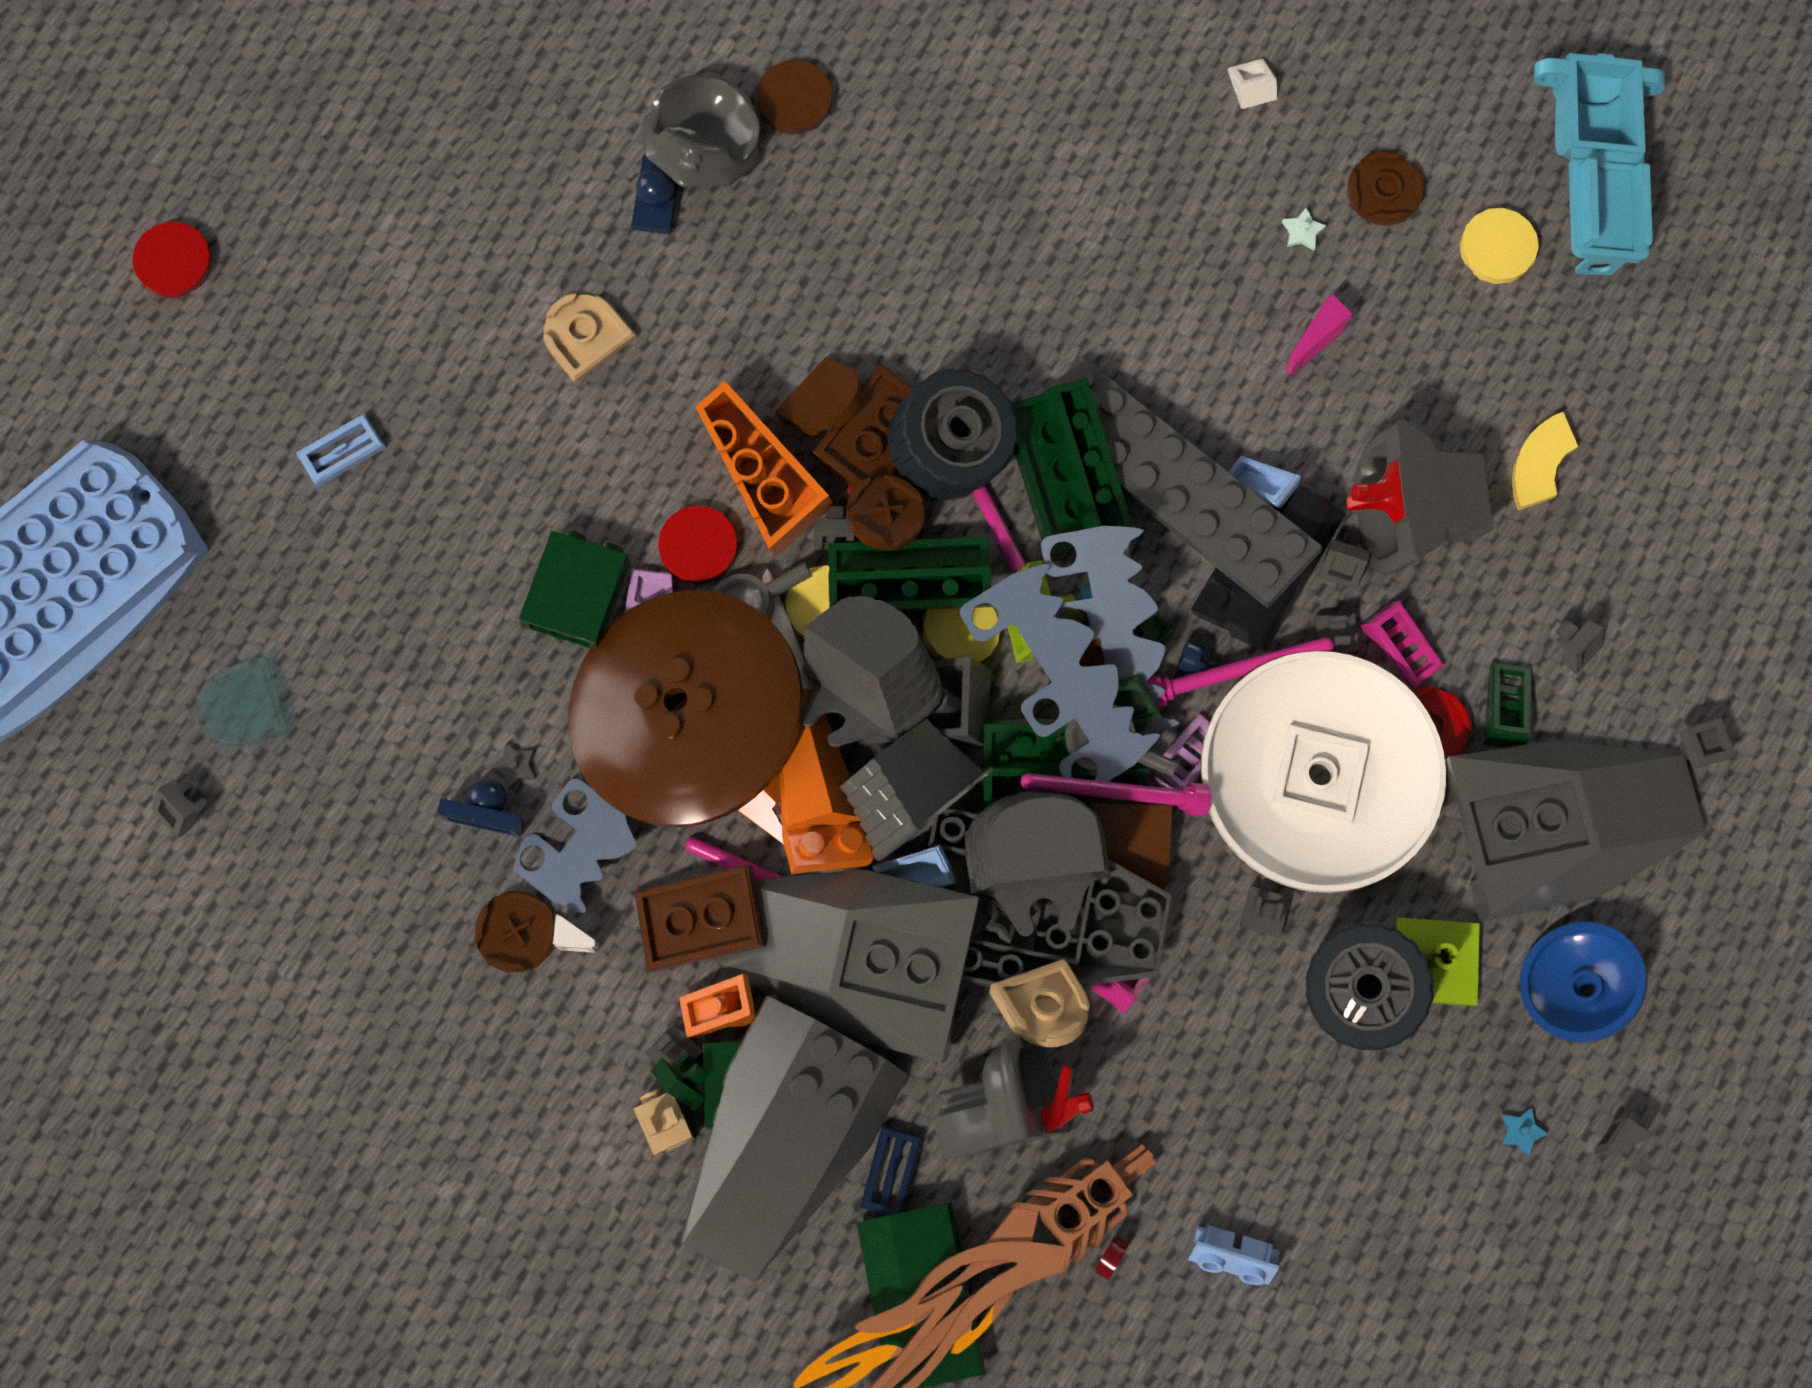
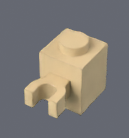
(663, 1122)

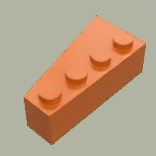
(769, 478)

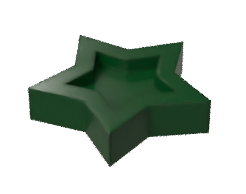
(1154, 628)

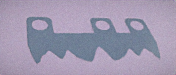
(1114, 604)
(1079, 691)
(599, 836)

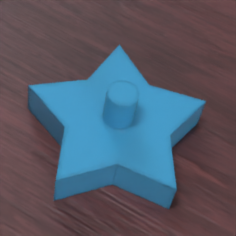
(1521, 1131)

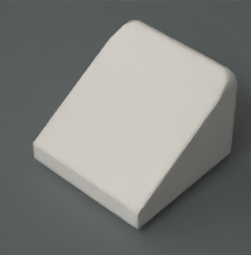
(1253, 83)
(570, 938)

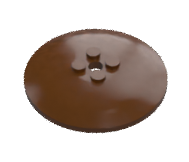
(726, 738)

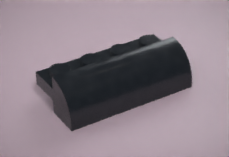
(1237, 611)

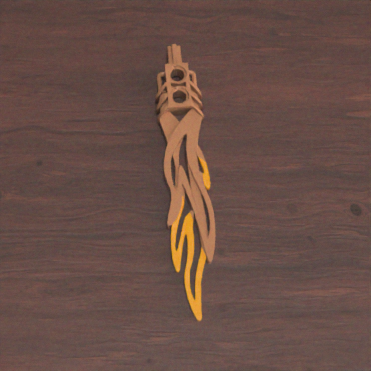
(1007, 1244)

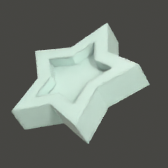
(1303, 230)

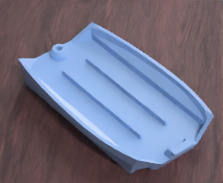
(83, 572)

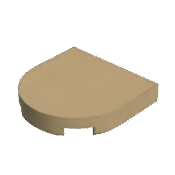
(584, 333)
(1043, 1004)

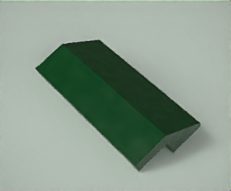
(1067, 463)
(915, 577)
(896, 1258)

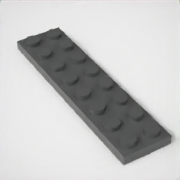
(1196, 494)

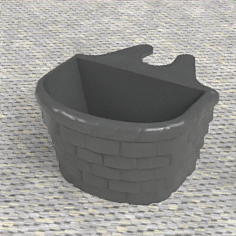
(869, 670)
(909, 786)
(1035, 850)

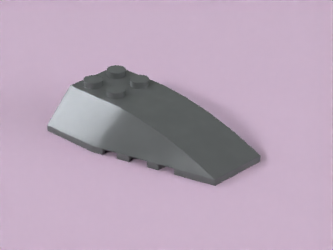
(786, 1133)

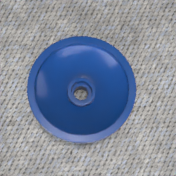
(1576, 959)

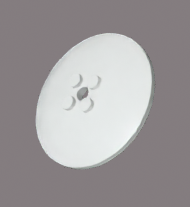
(1380, 762)

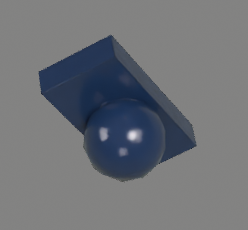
(654, 200)
(483, 809)

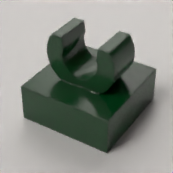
(682, 1079)

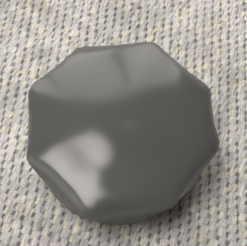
(702, 131)

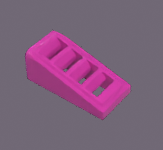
(1325, 327)
(1383, 642)

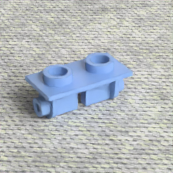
(1215, 1253)

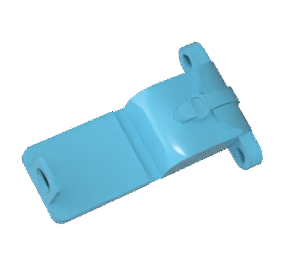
(1604, 137)

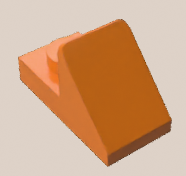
(718, 1007)

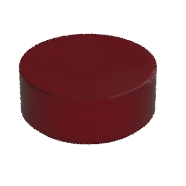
(1112, 1257)

